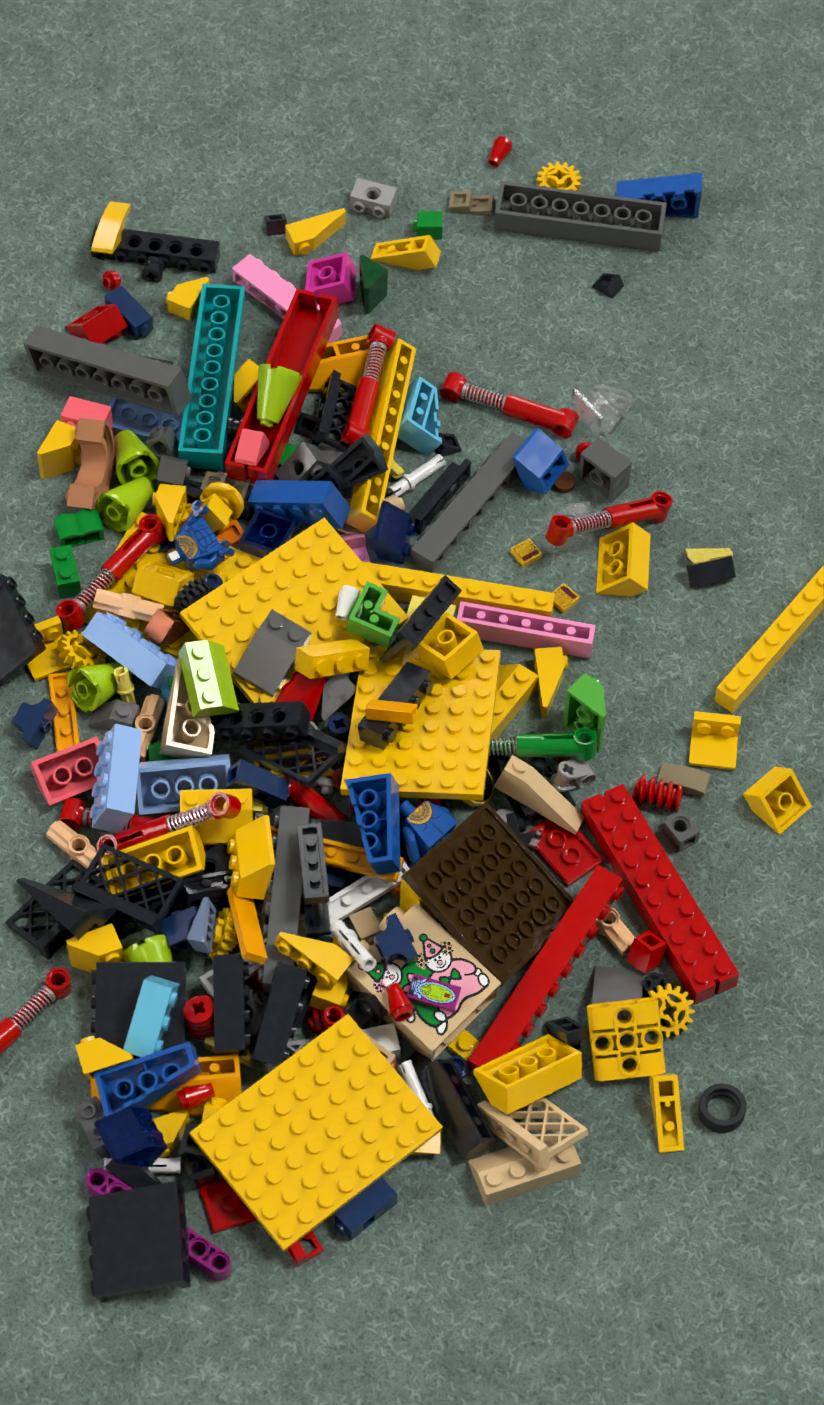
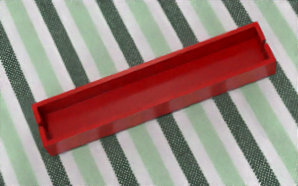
(297, 348)
(659, 894)

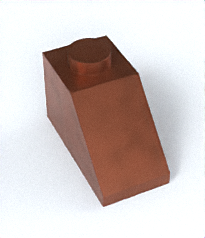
(166, 627)

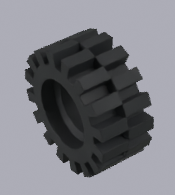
(192, 593)

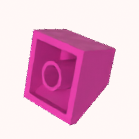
(332, 277)

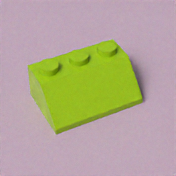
(207, 679)

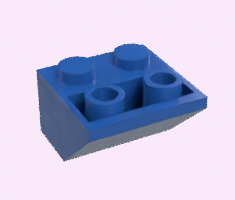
(539, 462)

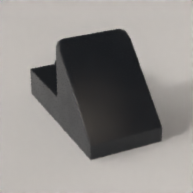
(518, 826)
(363, 1007)
(567, 1031)
(198, 1171)

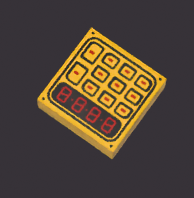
(526, 552)
(565, 598)

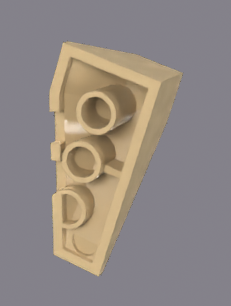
(181, 732)
(533, 790)

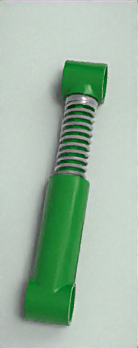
(579, 744)

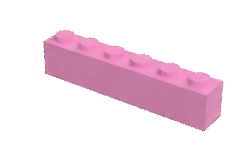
(270, 288)
(528, 629)

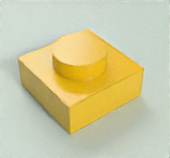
(464, 1045)

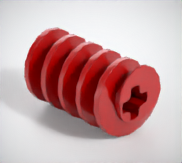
(658, 792)
(200, 1017)

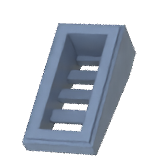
(202, 929)

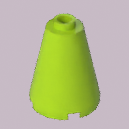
(275, 392)
(133, 458)
(125, 503)
(93, 685)
(153, 950)

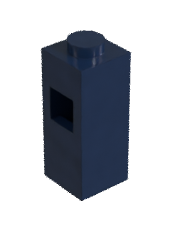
(136, 317)
(266, 787)
(365, 1209)

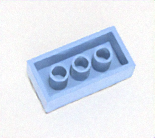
(130, 649)
(116, 778)
(162, 780)

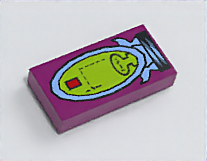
(434, 993)

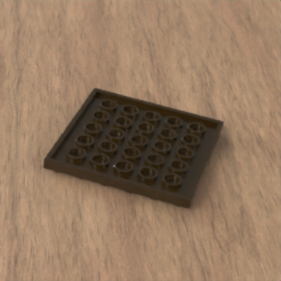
(490, 892)

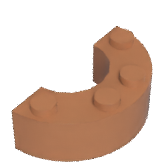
(97, 463)

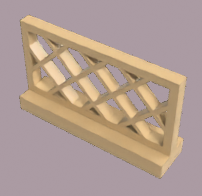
(529, 1144)

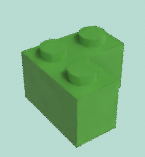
(369, 620)

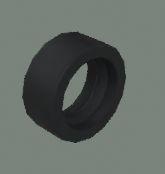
(713, 1123)

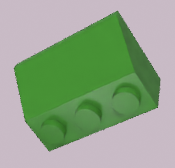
(586, 707)

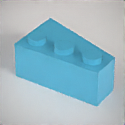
(419, 417)
(151, 1016)

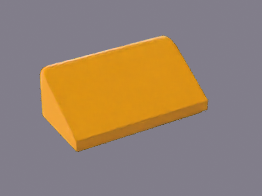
(391, 711)

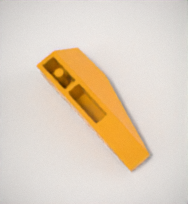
(344, 357)
(219, 1070)

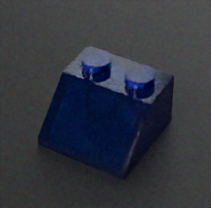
(266, 532)
(393, 533)
(131, 1137)

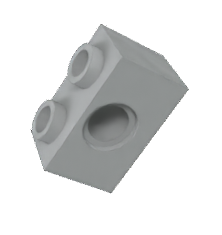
(373, 198)

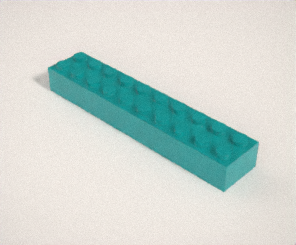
(212, 376)

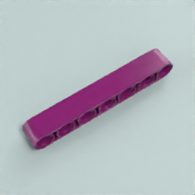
(204, 1263)

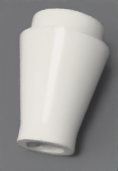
(346, 601)

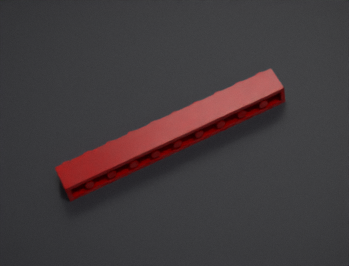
(550, 967)

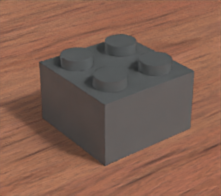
(604, 470)

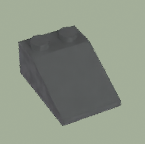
(272, 653)
(617, 985)

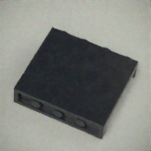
(18, 635)
(117, 995)
(138, 1240)

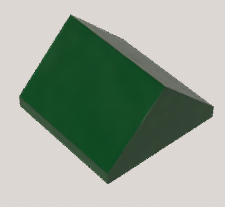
(372, 283)

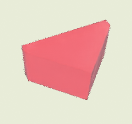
(251, 447)

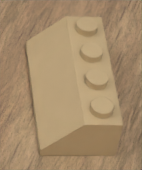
(511, 1174)

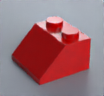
(99, 324)

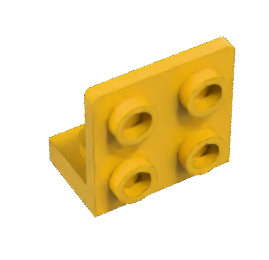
(48, 661)
(714, 740)

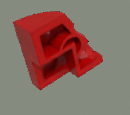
(303, 689)

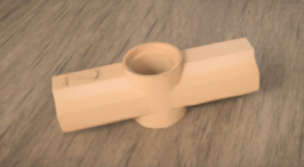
(125, 605)
(149, 717)
(69, 841)
(617, 933)

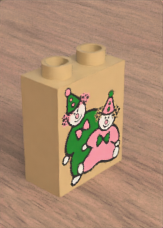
(440, 959)

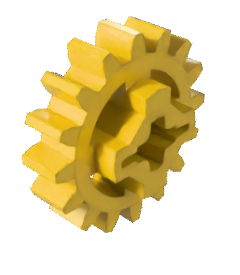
(559, 177)
(79, 650)
(224, 934)
(683, 1004)

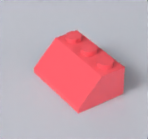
(67, 771)

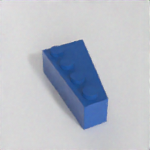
(679, 192)
(301, 500)
(378, 817)
(146, 1078)

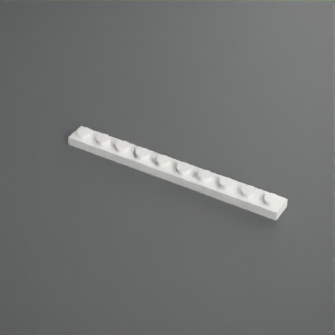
(340, 907)

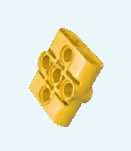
(642, 1019)

